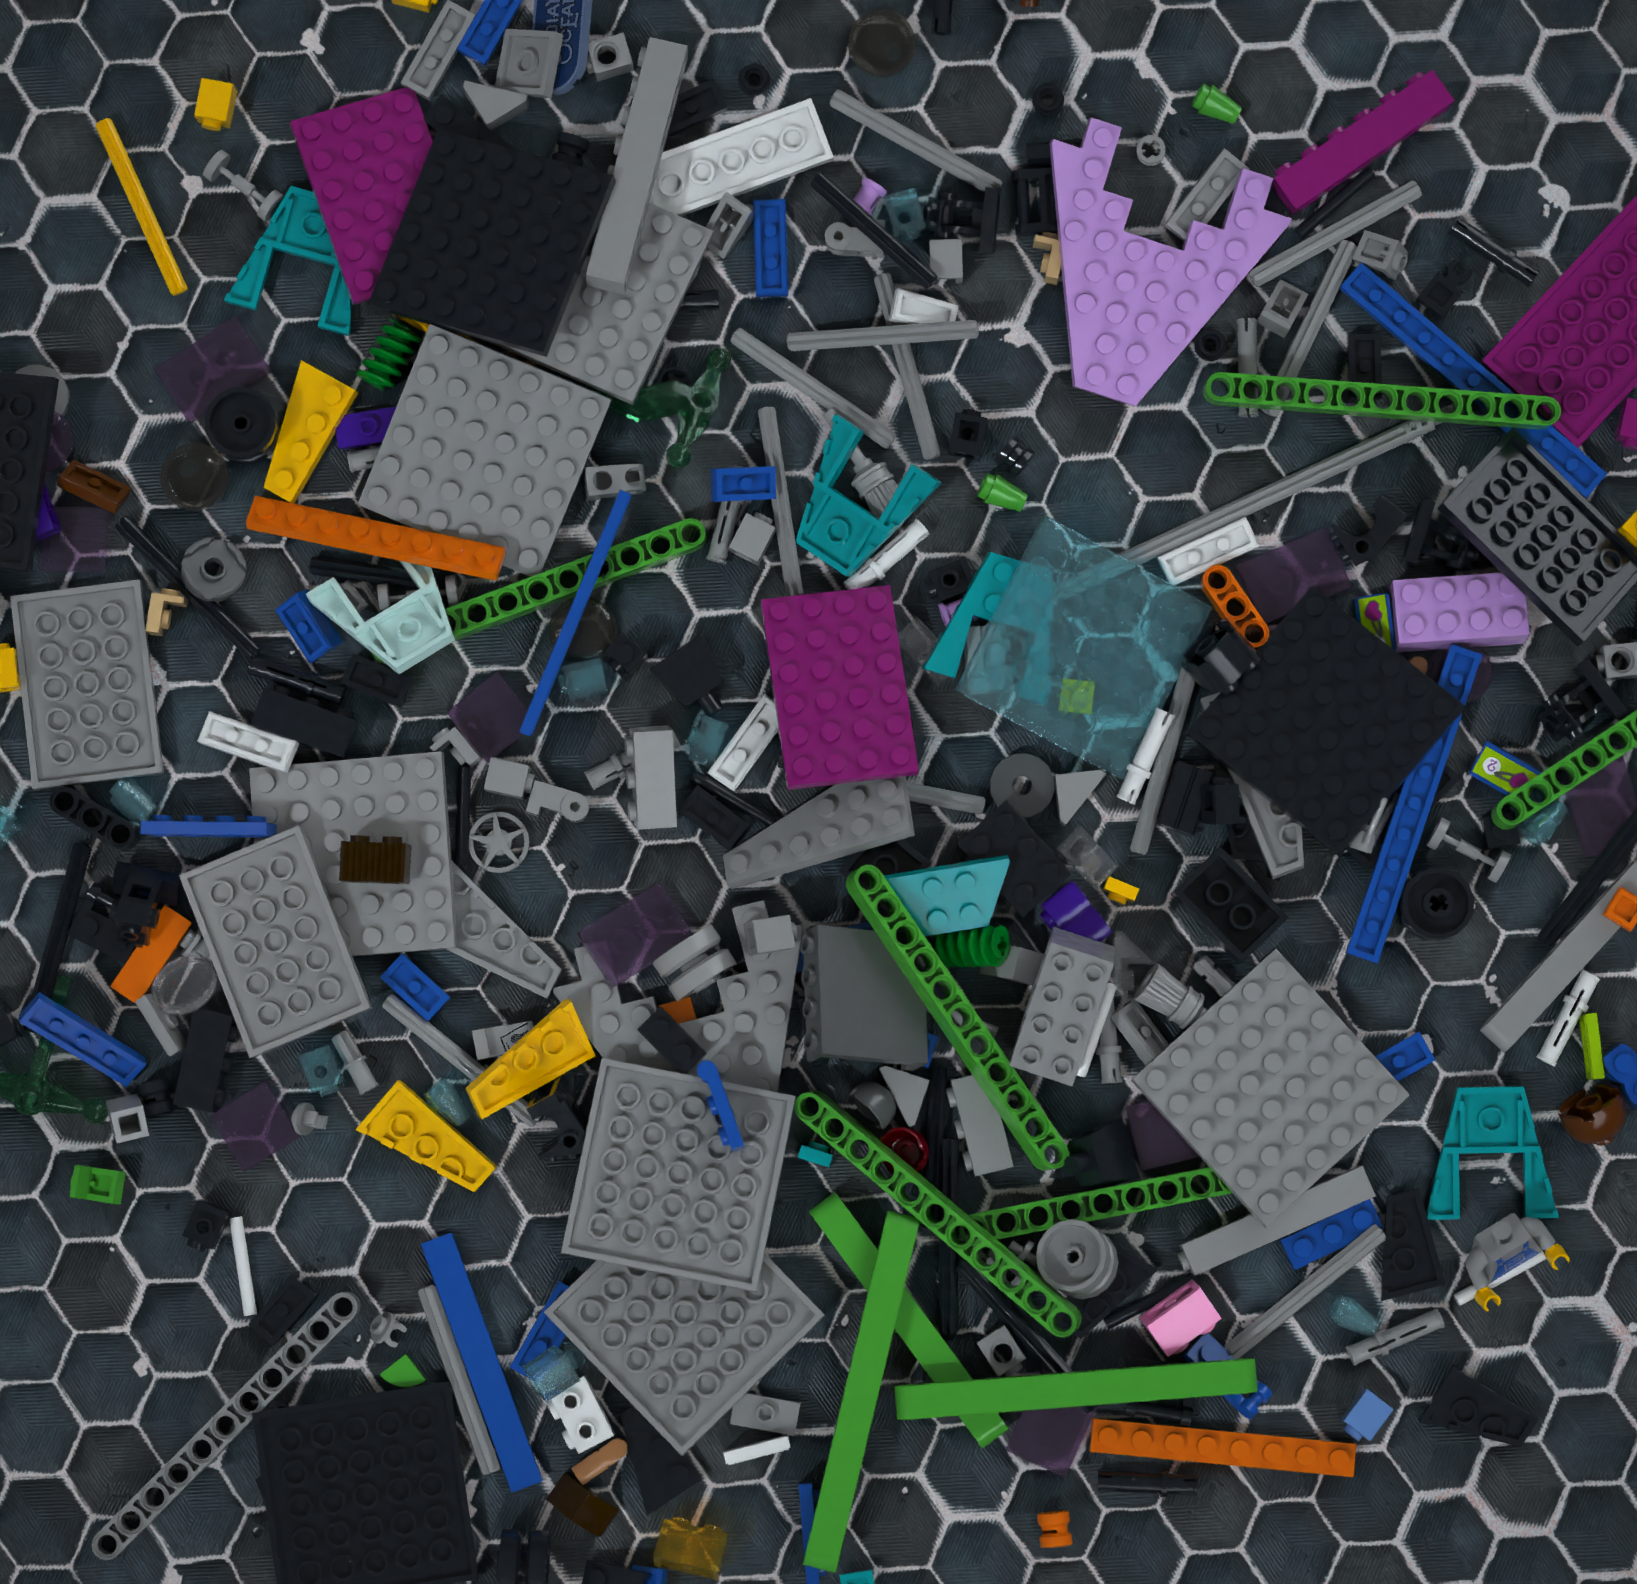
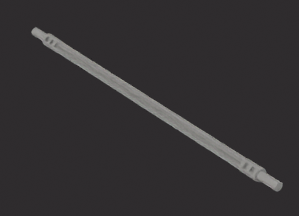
(1279, 490)

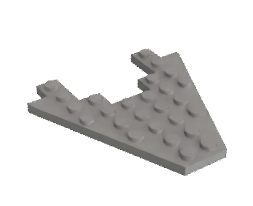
(742, 1041)

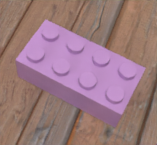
(1458, 612)

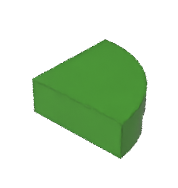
(403, 1373)

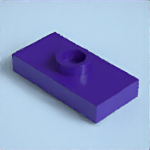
(364, 428)

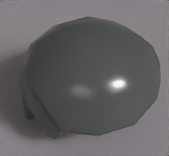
(874, 1103)

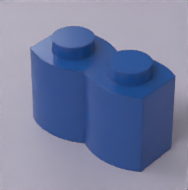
(1621, 1069)

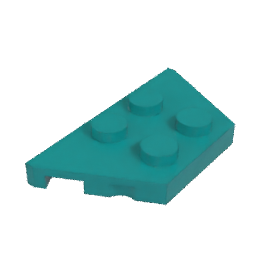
(951, 895)

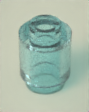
(132, 801)

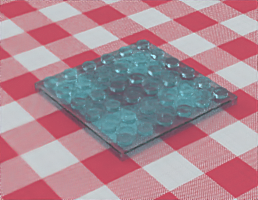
(1083, 647)

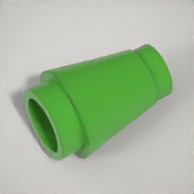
(1215, 104)
(1001, 493)

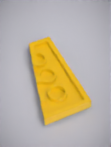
(308, 427)

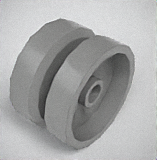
(696, 966)
(1079, 1241)

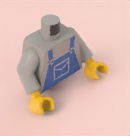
(1505, 1248)

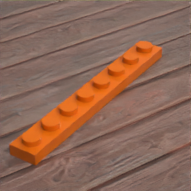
(376, 538)
(1222, 1447)

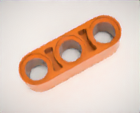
(1233, 591)

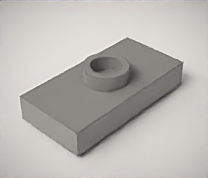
(163, 1025)
(766, 1414)

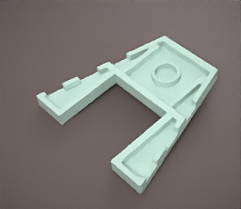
(400, 633)

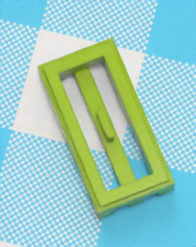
(1591, 1046)

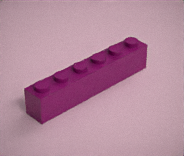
(1361, 142)

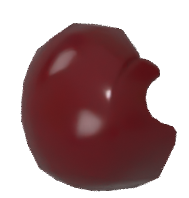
(908, 1145)

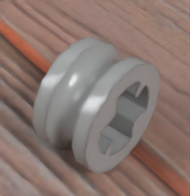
(1149, 140)

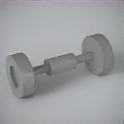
(218, 165)
(451, 591)
(1469, 850)

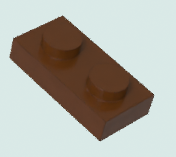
(93, 486)

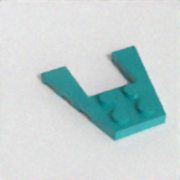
(299, 231)
(840, 528)
(979, 601)
(1490, 1122)

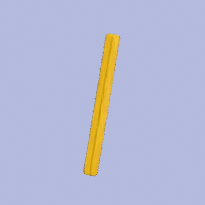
(141, 206)

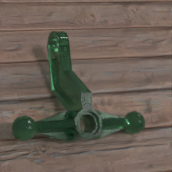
(692, 404)
(48, 1095)

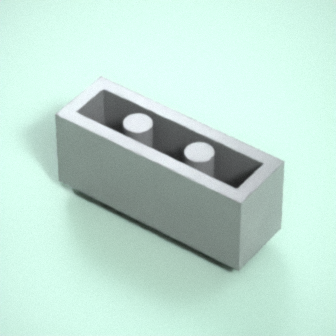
(651, 777)
(980, 1127)

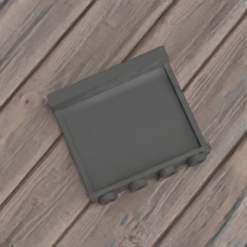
(860, 1000)

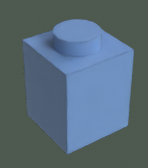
(1365, 1415)

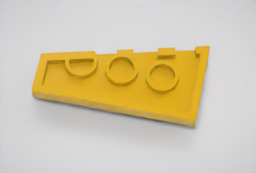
(537, 1058)
(418, 1131)

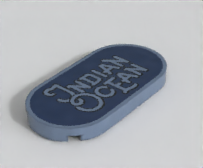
(573, 21)

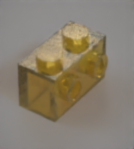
(691, 1548)

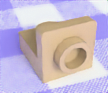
(1051, 262)
(158, 615)

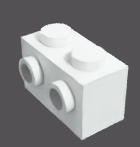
(581, 1415)

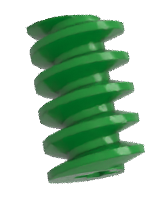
(388, 355)
(974, 947)

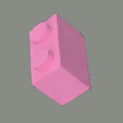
(1180, 1318)

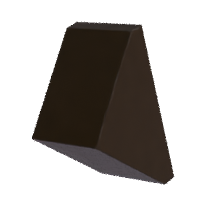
(582, 1505)

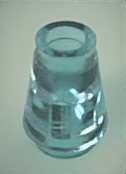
(1543, 824)
(447, 1102)
(1352, 1316)

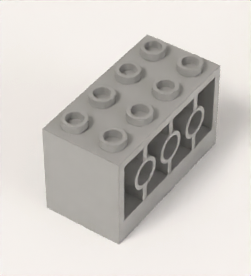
(1062, 1006)

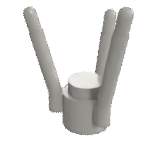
(1370, 834)

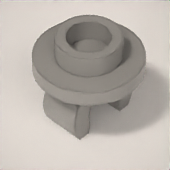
(193, 943)
(306, 1119)
(383, 1326)

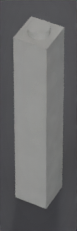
(1248, 1234)

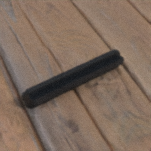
(362, 572)

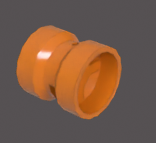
(1054, 1521)

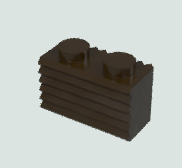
(375, 861)

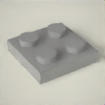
(529, 62)

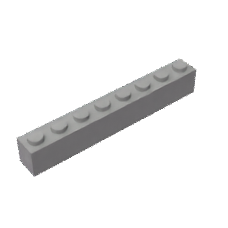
(636, 164)

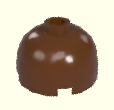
(1594, 1116)

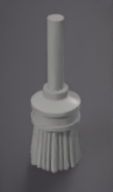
(871, 479)
(1170, 997)

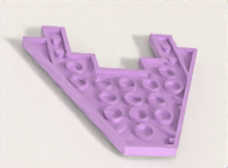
(1133, 298)

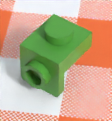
(97, 1184)

